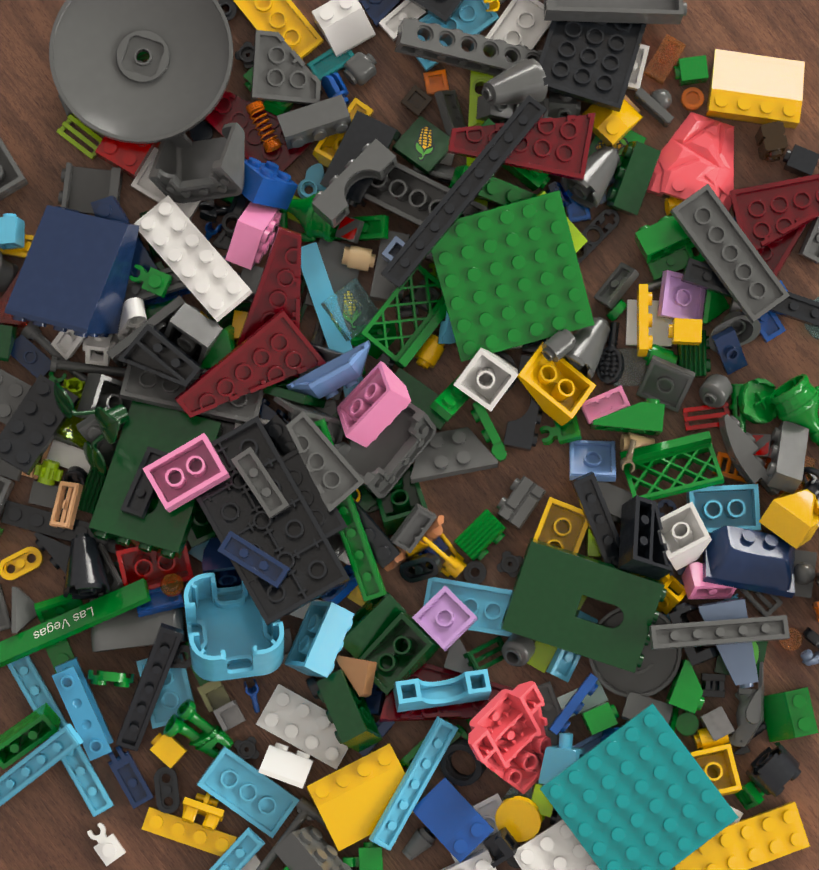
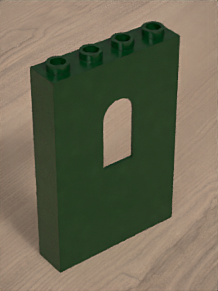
(160, 530)
(549, 595)

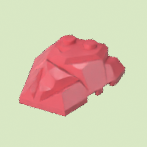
(696, 156)
(512, 736)

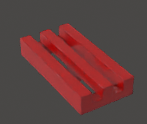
(702, 417)

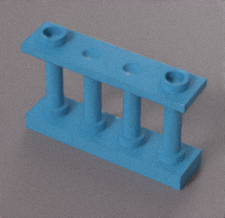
(83, 708)

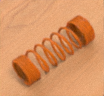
(256, 107)

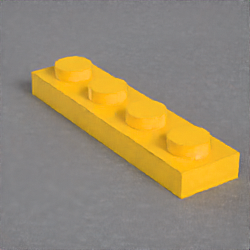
(193, 835)

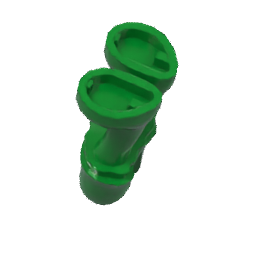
(202, 741)

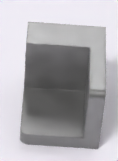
(229, 715)
(717, 723)

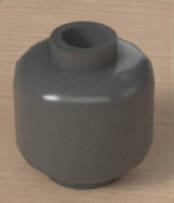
(360, 68)
(715, 390)
(518, 650)

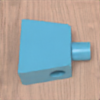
(559, 757)

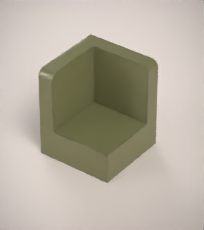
(214, 695)

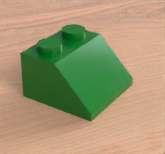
(685, 689)
(789, 715)

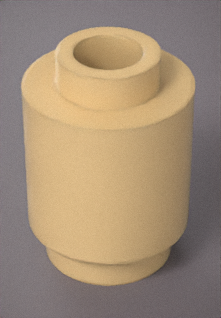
(358, 258)

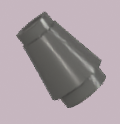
(419, 842)

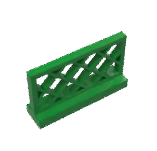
(421, 332)
(667, 453)

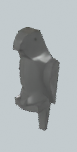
(749, 712)

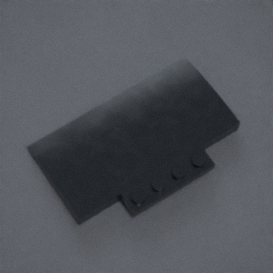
(293, 536)

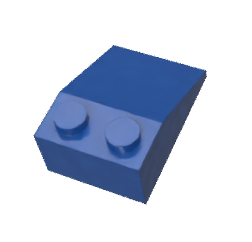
(452, 819)

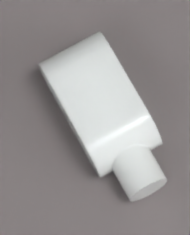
(131, 318)

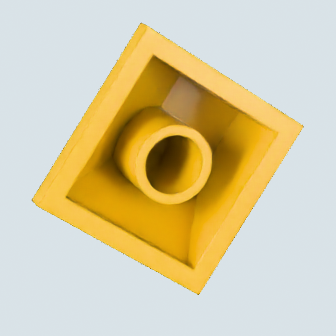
(613, 125)

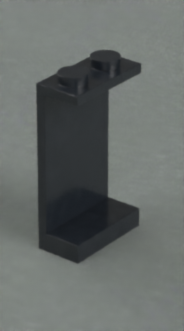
(360, 132)

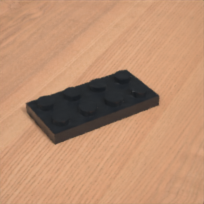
(32, 426)

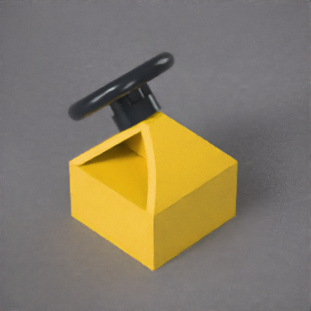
(797, 514)

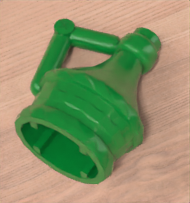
(310, 221)
(799, 403)

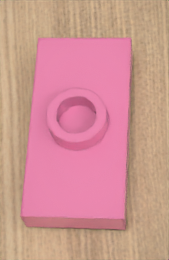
(605, 404)

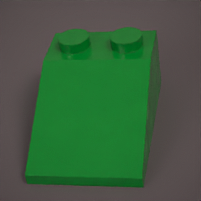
(640, 418)

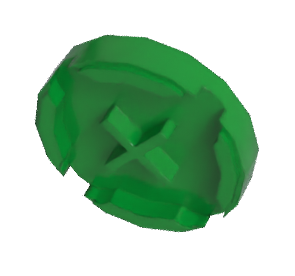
(755, 401)

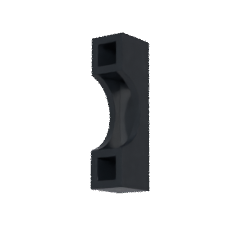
(520, 432)

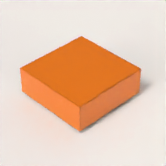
(435, 81)

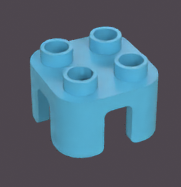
(228, 632)

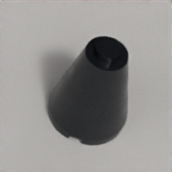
(85, 570)

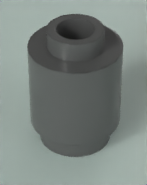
(558, 345)

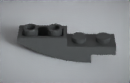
(740, 449)

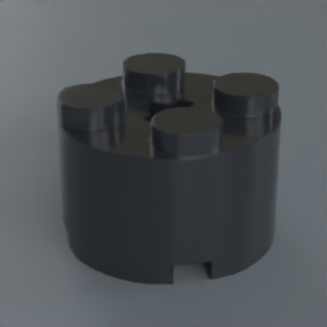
(774, 769)

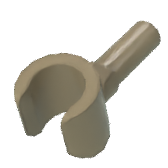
(629, 456)

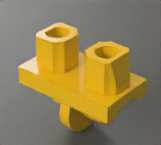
(212, 814)

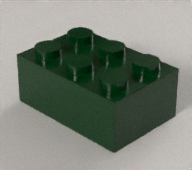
(348, 712)

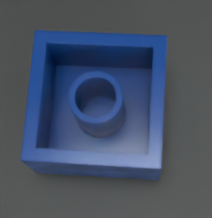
(267, 184)

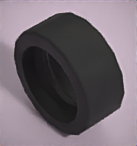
(451, 773)

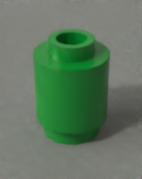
(661, 352)

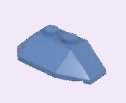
(334, 374)

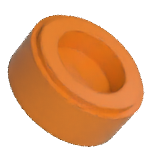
(692, 98)

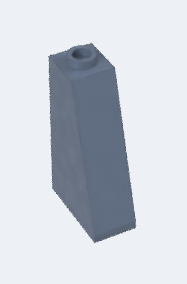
(737, 657)

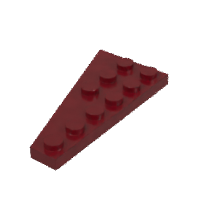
(258, 362)

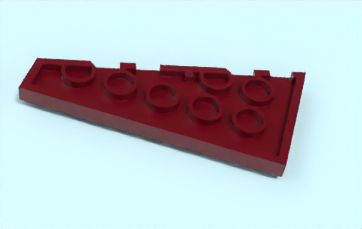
(233, 109)
(551, 147)
(775, 208)
(278, 284)
(457, 711)

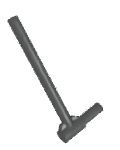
(306, 811)

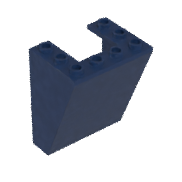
(75, 273)

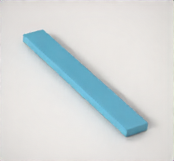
(320, 290)
(75, 762)

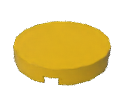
(520, 818)

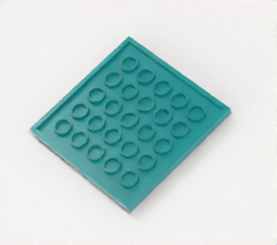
(639, 798)

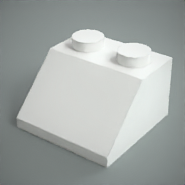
(343, 24)
(486, 378)
(684, 535)
(286, 765)

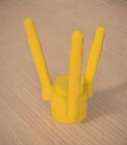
(452, 564)

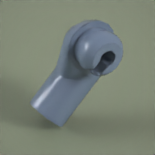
(810, 658)

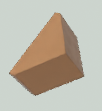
(359, 673)

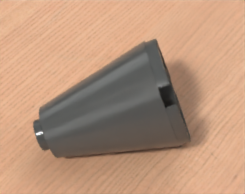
(516, 84)
(598, 174)
(589, 347)

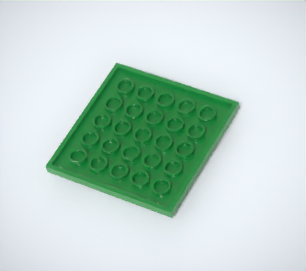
(511, 276)

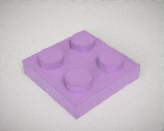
(680, 298)
(445, 618)

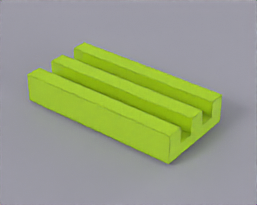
(66, 125)

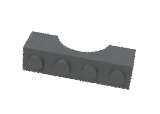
(373, 162)

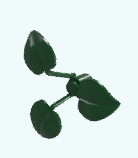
(107, 419)

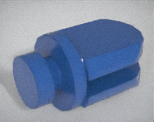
(335, 86)

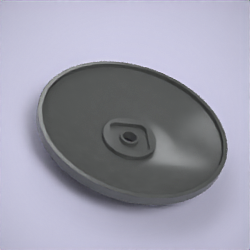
(132, 101)

